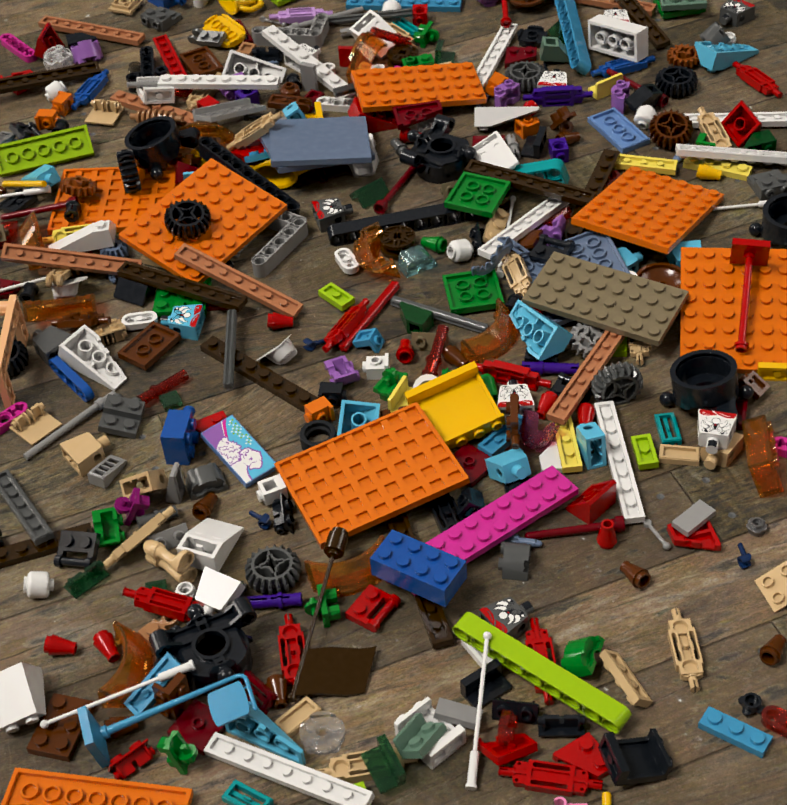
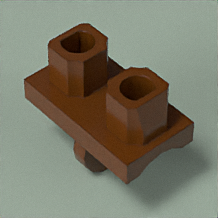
(562, 118)

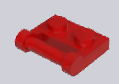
(368, 604)

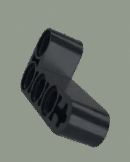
(147, 65)

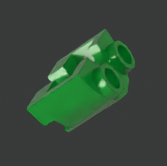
(108, 523)
(580, 655)

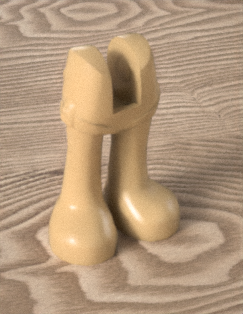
(176, 565)

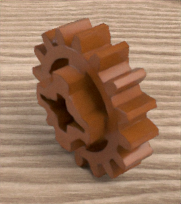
(683, 56)
(78, 186)

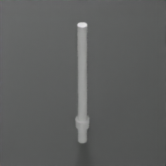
(308, 23)
(98, 405)

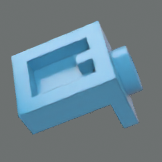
(370, 338)

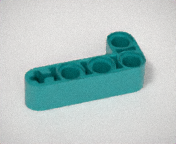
(549, 169)

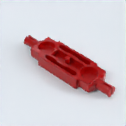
(757, 79)
(345, 325)
(506, 371)
(161, 602)
(290, 636)
(539, 641)
(550, 778)

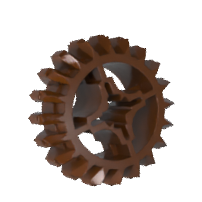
(660, 129)

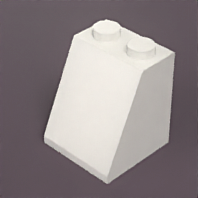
(21, 696)

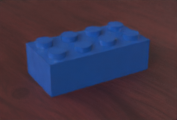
(418, 568)

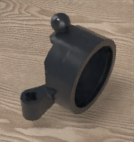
(158, 143)
(437, 154)
(773, 221)
(706, 381)
(208, 628)

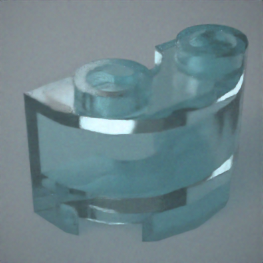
(414, 259)

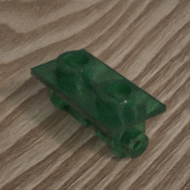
(85, 581)

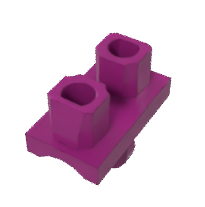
(133, 506)

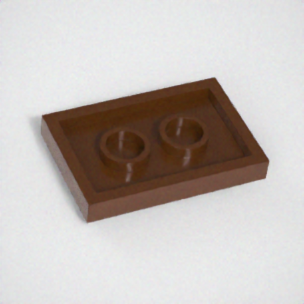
(201, 61)
(149, 345)
(62, 737)

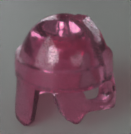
(535, 438)

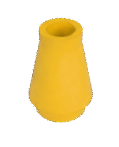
(707, 172)

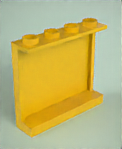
(458, 405)

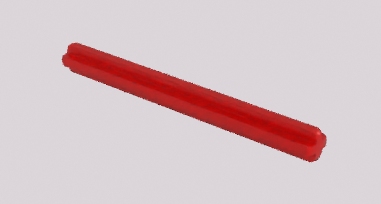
(370, 314)

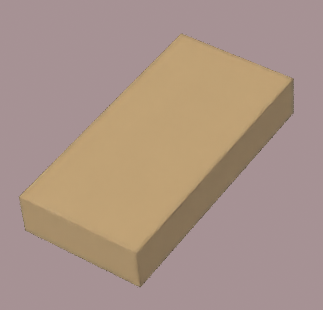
(679, 455)
(300, 712)

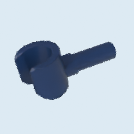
(311, 345)
(263, 522)
(744, 559)

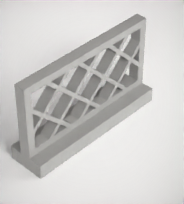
(226, 110)

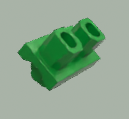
(426, 34)
(388, 382)
(328, 612)
(178, 751)

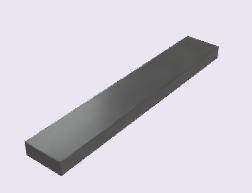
(24, 509)

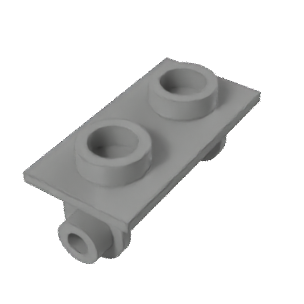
(170, 537)

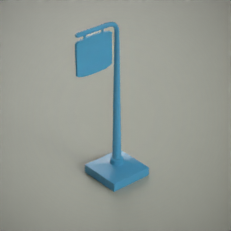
(224, 704)

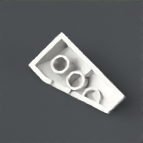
(249, 65)

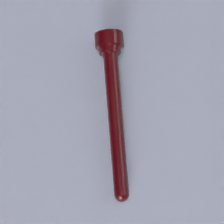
(662, 101)
(381, 206)
(38, 210)
(619, 526)

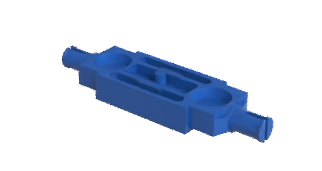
(622, 66)
(90, 89)

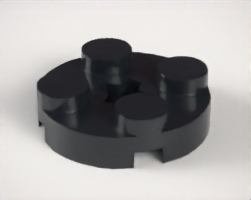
(531, 36)

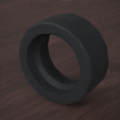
(316, 427)

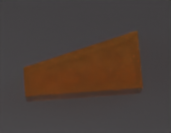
(762, 455)

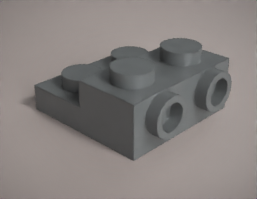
(160, 18)
(768, 184)
(121, 416)

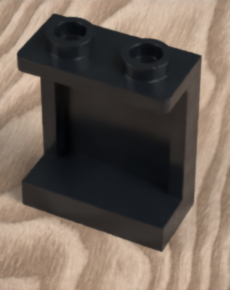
(635, 758)

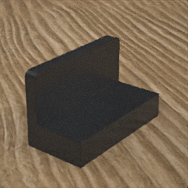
(535, 144)
(132, 291)
(494, 685)

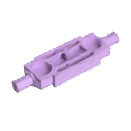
(298, 15)

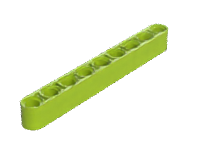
(544, 673)

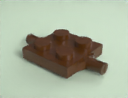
(75, 319)
(512, 421)

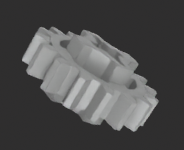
(586, 339)

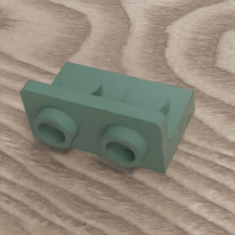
(418, 737)

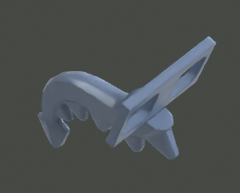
(501, 251)

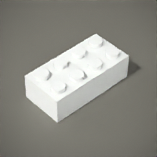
(618, 38)

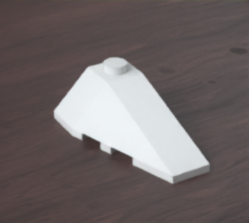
(494, 116)
(92, 237)
(88, 356)

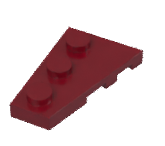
(415, 113)

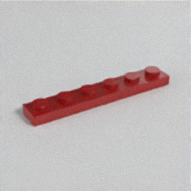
(168, 55)

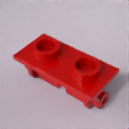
(123, 763)

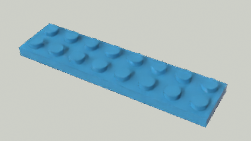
(433, 5)

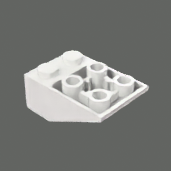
(365, 24)
(495, 152)
(210, 543)

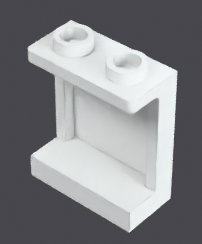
(155, 95)
(446, 745)

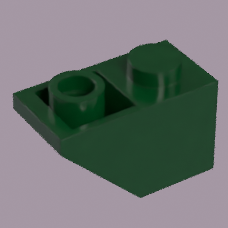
(761, 141)
(416, 318)

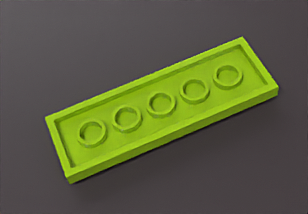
(45, 149)

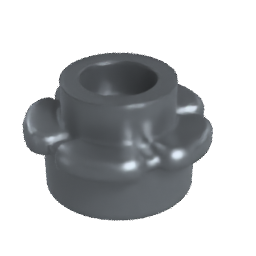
(756, 526)

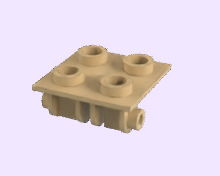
(104, 112)
(114, 327)
(34, 424)
(774, 587)

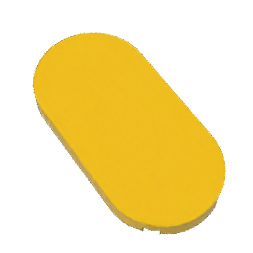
(224, 23)

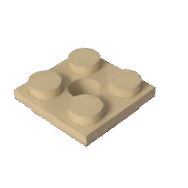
(125, 6)

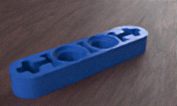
(71, 378)

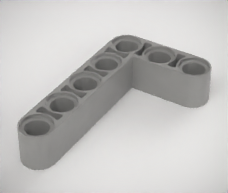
(310, 36)
(291, 232)

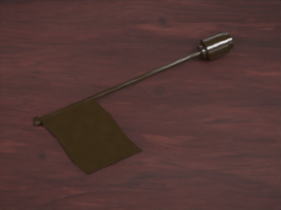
(332, 669)

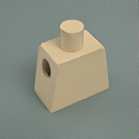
(84, 452)
(723, 457)
(151, 480)

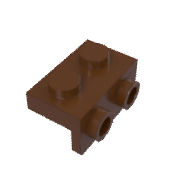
(176, 688)

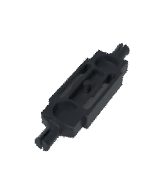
(443, 507)

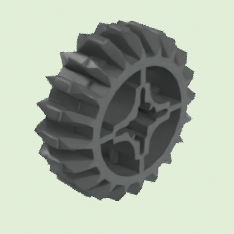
(525, 74)
(617, 383)
(285, 566)

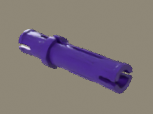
(551, 368)
(276, 600)

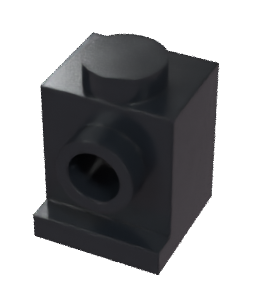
(333, 392)
(468, 501)

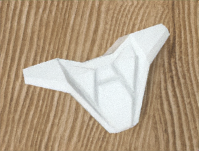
(366, 169)

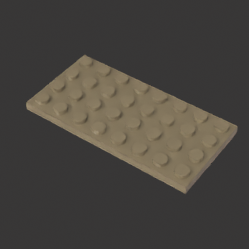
(606, 298)

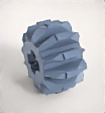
(120, 249)

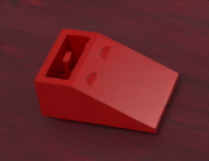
(375, 120)

